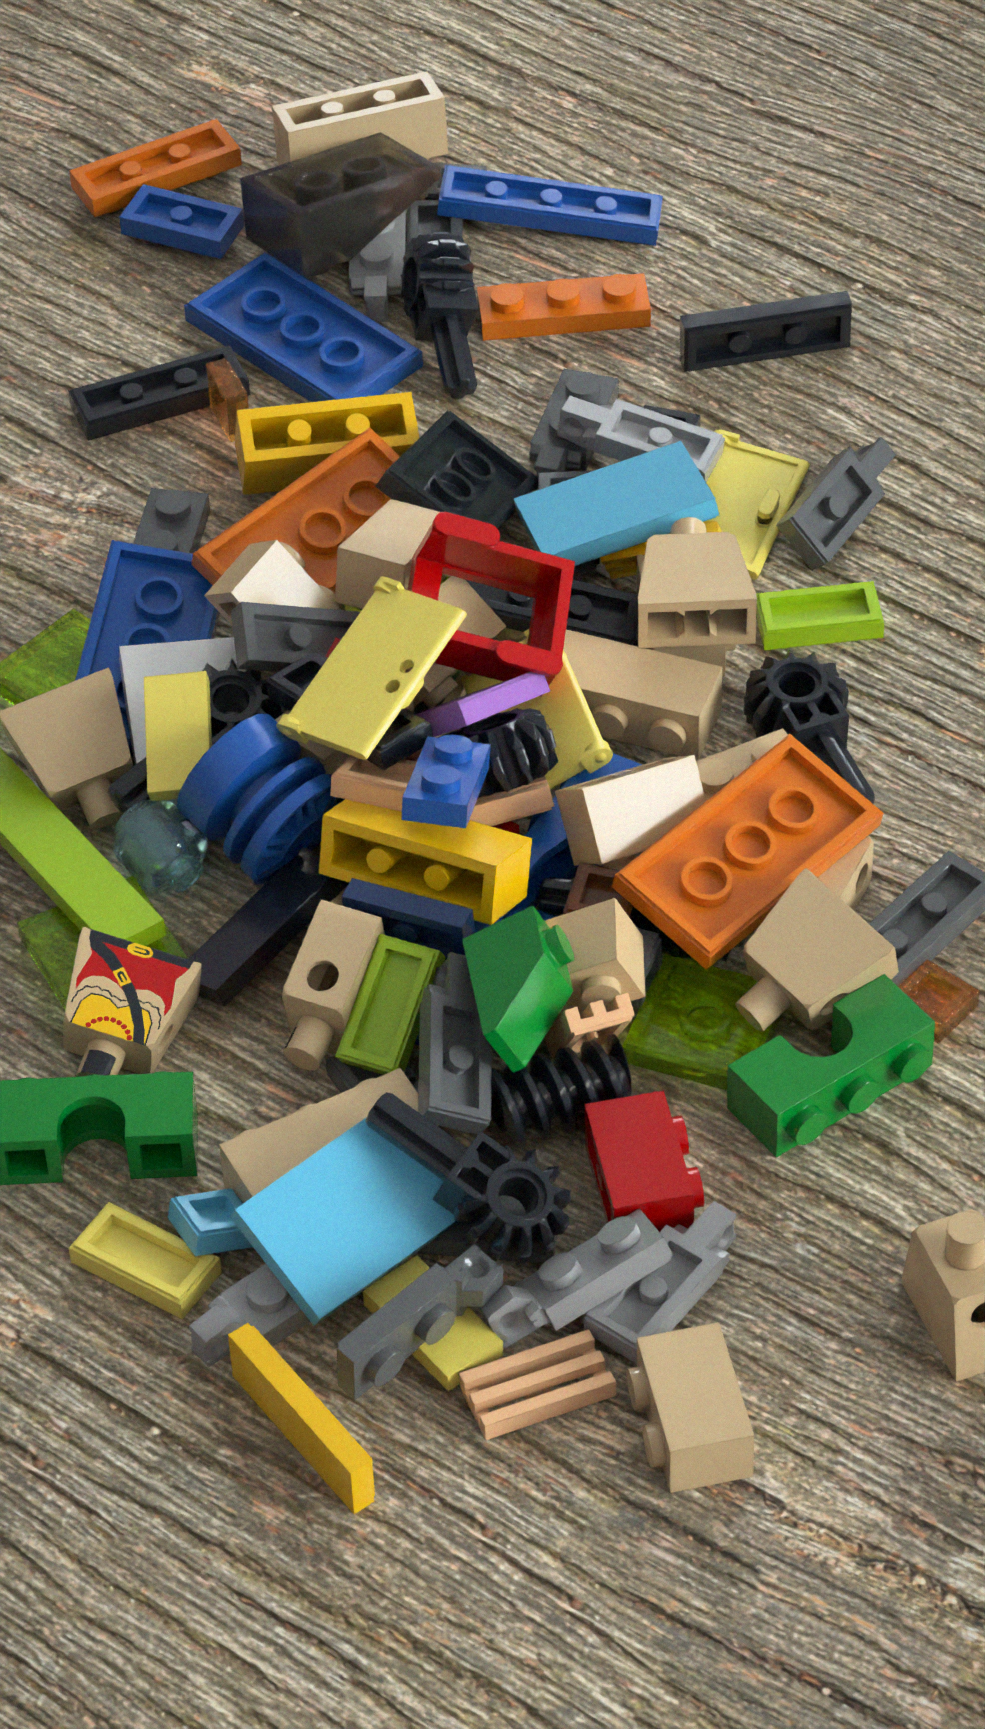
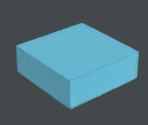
(206, 1222)

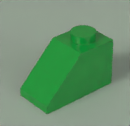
(519, 982)

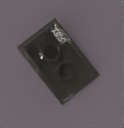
(332, 201)

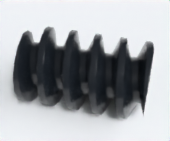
(558, 1088)

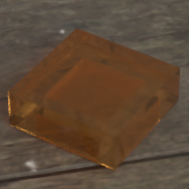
(225, 395)
(941, 997)

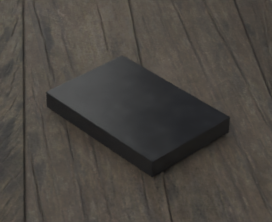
(458, 473)

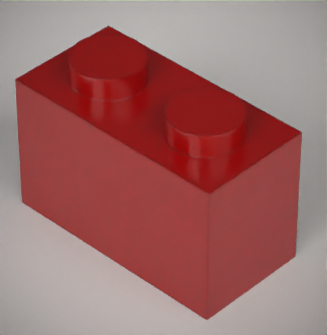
(640, 1160)

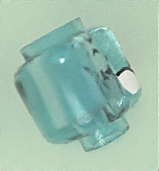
(159, 846)

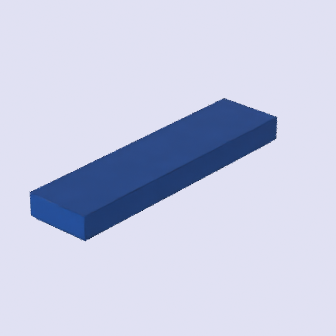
(550, 205)

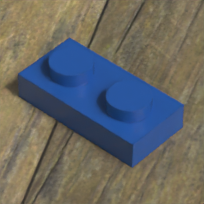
(182, 221)
(446, 781)

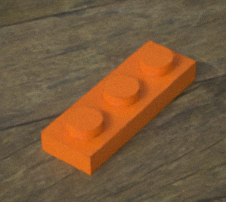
(162, 163)
(563, 306)

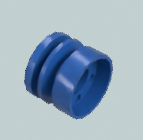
(258, 797)

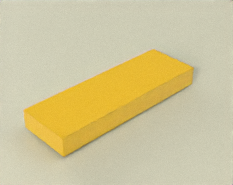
(302, 1417)

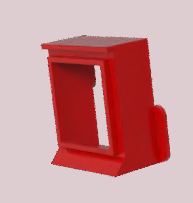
(474, 553)

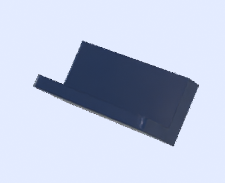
(413, 916)

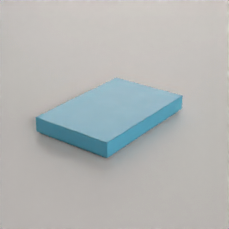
(616, 505)
(343, 1219)

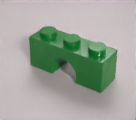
(795, 1096)
(143, 1113)

